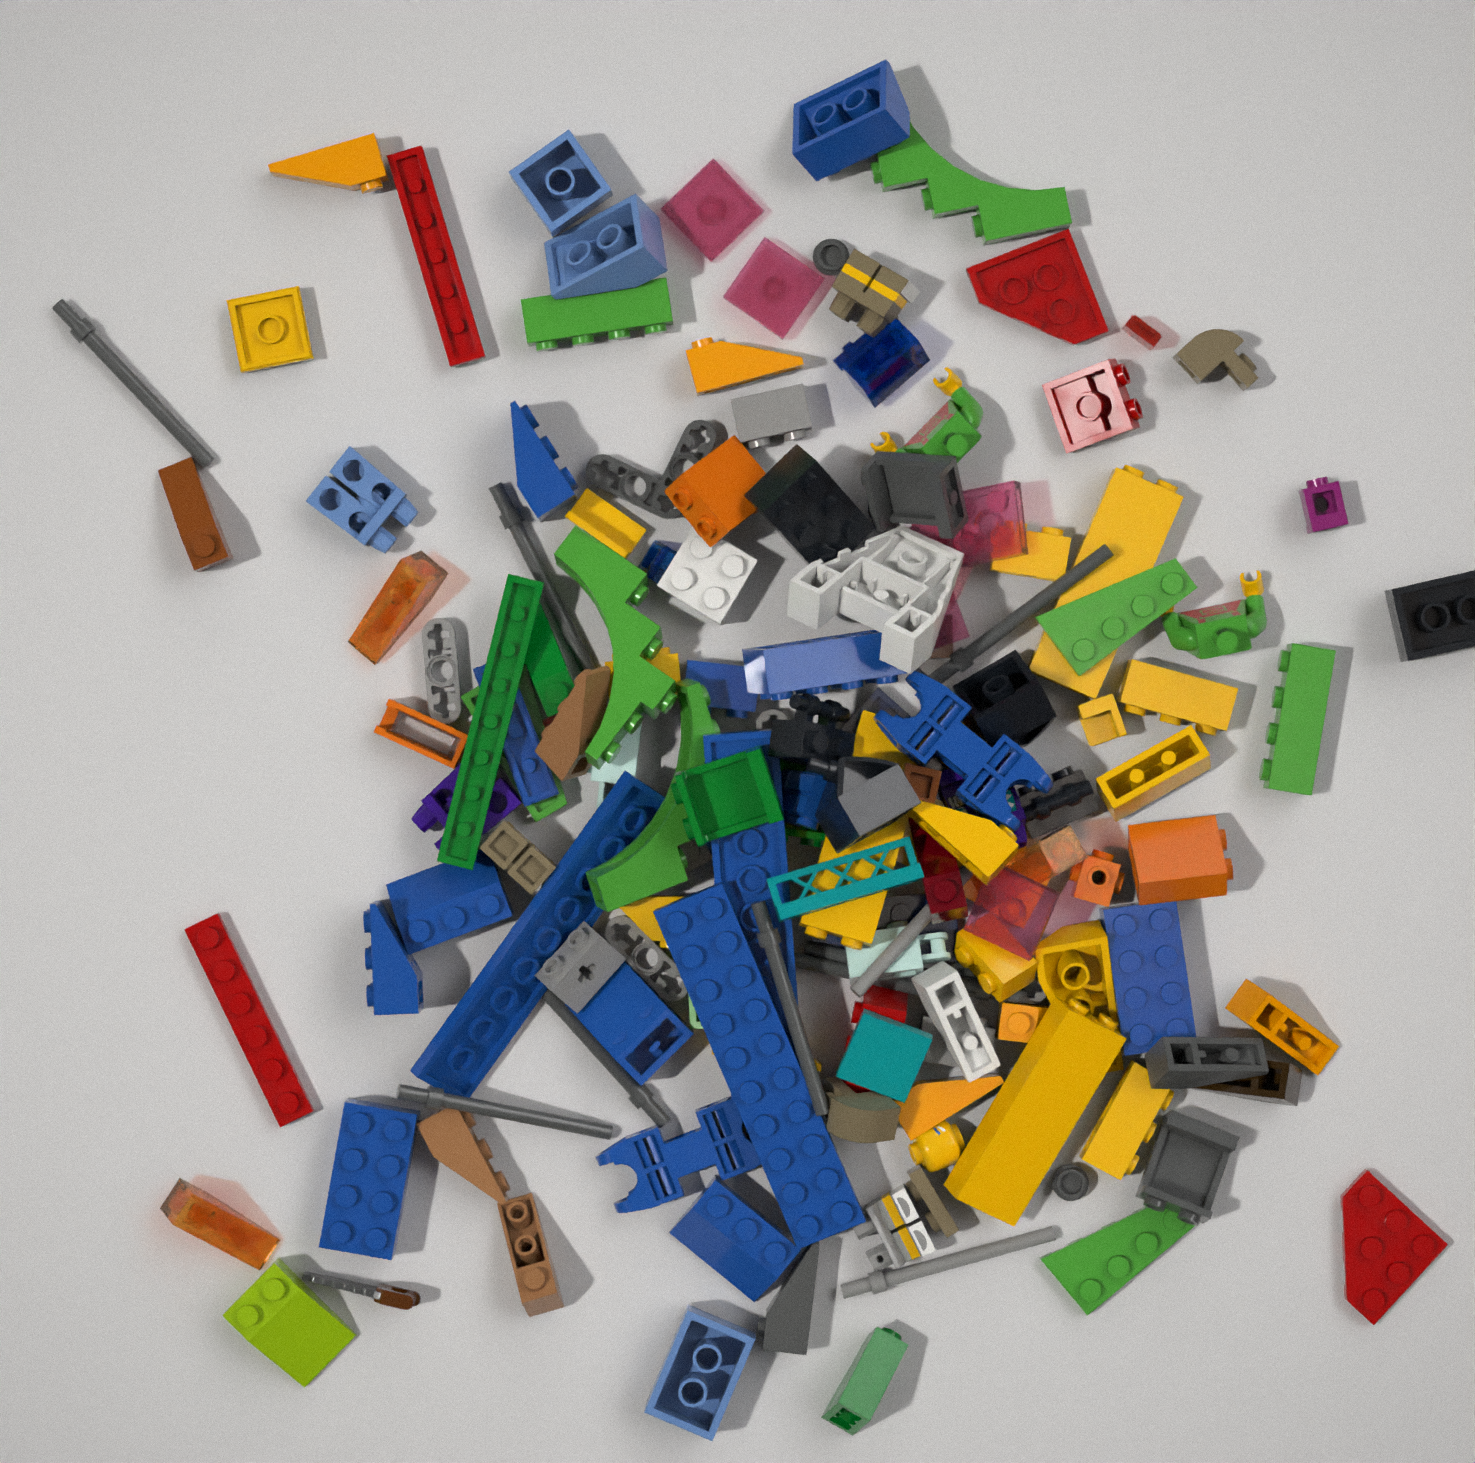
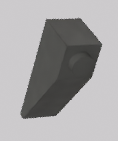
(1204, 1061)
(790, 1310)

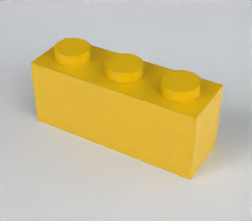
(1176, 697)
(1153, 773)
(1125, 1123)

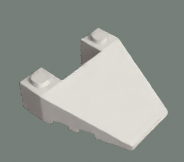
(891, 585)

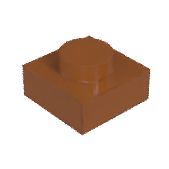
(923, 781)

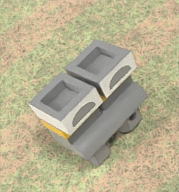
(901, 1243)

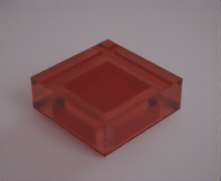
(1141, 332)

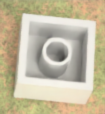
(707, 576)

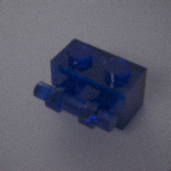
(883, 362)

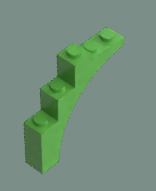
(1000, 210)
(636, 684)
(653, 857)

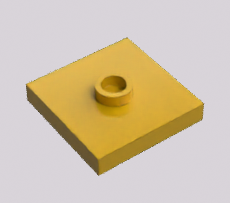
(270, 329)

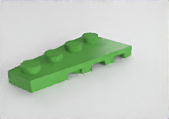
(1109, 617)
(1110, 1257)

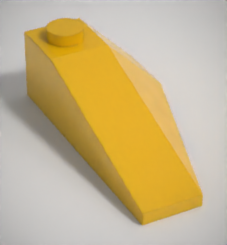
(1078, 966)

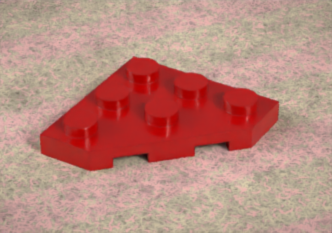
(1041, 288)
(1381, 1246)

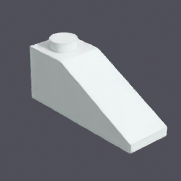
(956, 1020)

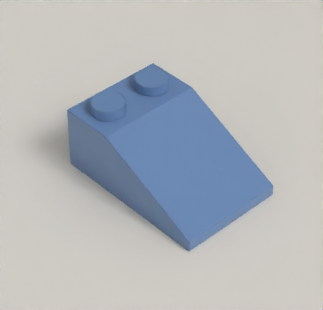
(607, 251)

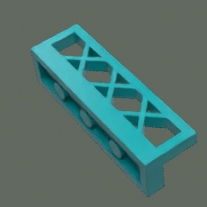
(848, 892)

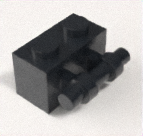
(803, 738)
(1064, 803)

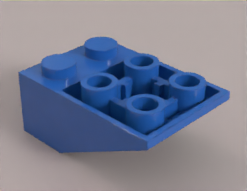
(537, 474)
(395, 973)
(634, 1023)

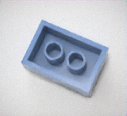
(700, 1372)

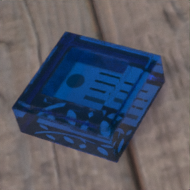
(656, 560)

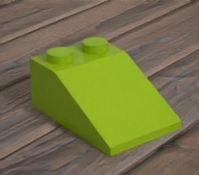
(289, 1323)

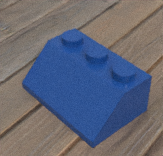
(850, 121)
(448, 902)
(735, 1239)

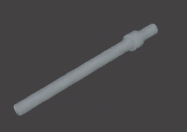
(898, 945)
(879, 1281)

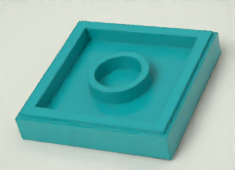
(884, 1055)

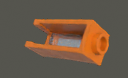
(422, 734)

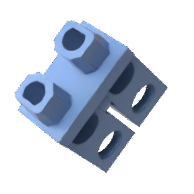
(370, 509)

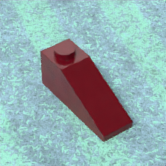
(941, 877)

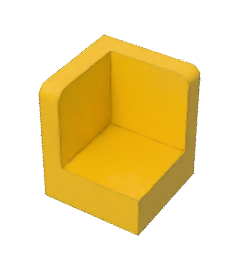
(1101, 720)

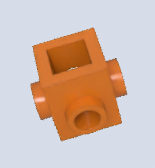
(1102, 891)

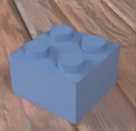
(560, 183)

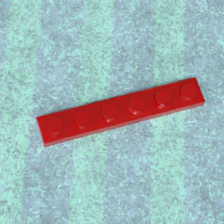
(436, 256)
(249, 1019)

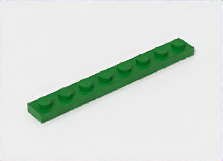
(490, 722)

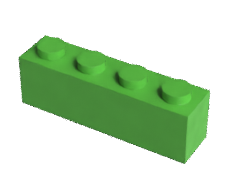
(597, 315)
(1298, 718)

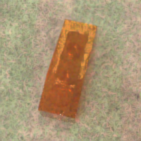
(397, 605)
(1046, 856)
(218, 1224)

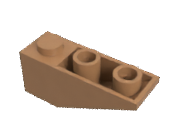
(575, 725)
(457, 1146)
(530, 1256)

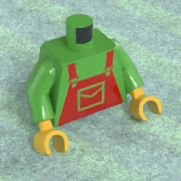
(950, 431)
(1220, 627)

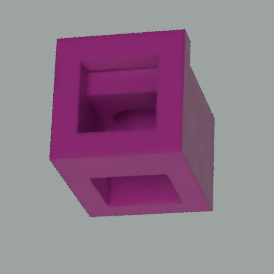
(1335, 512)

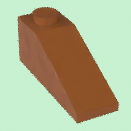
(194, 515)

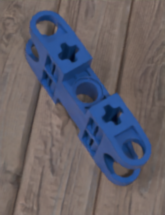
(963, 751)
(681, 1155)

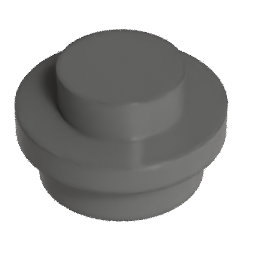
(830, 256)
(1070, 1182)

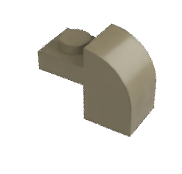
(1213, 349)
(859, 1116)

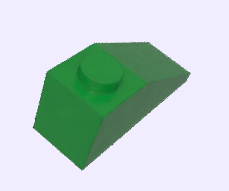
(547, 666)

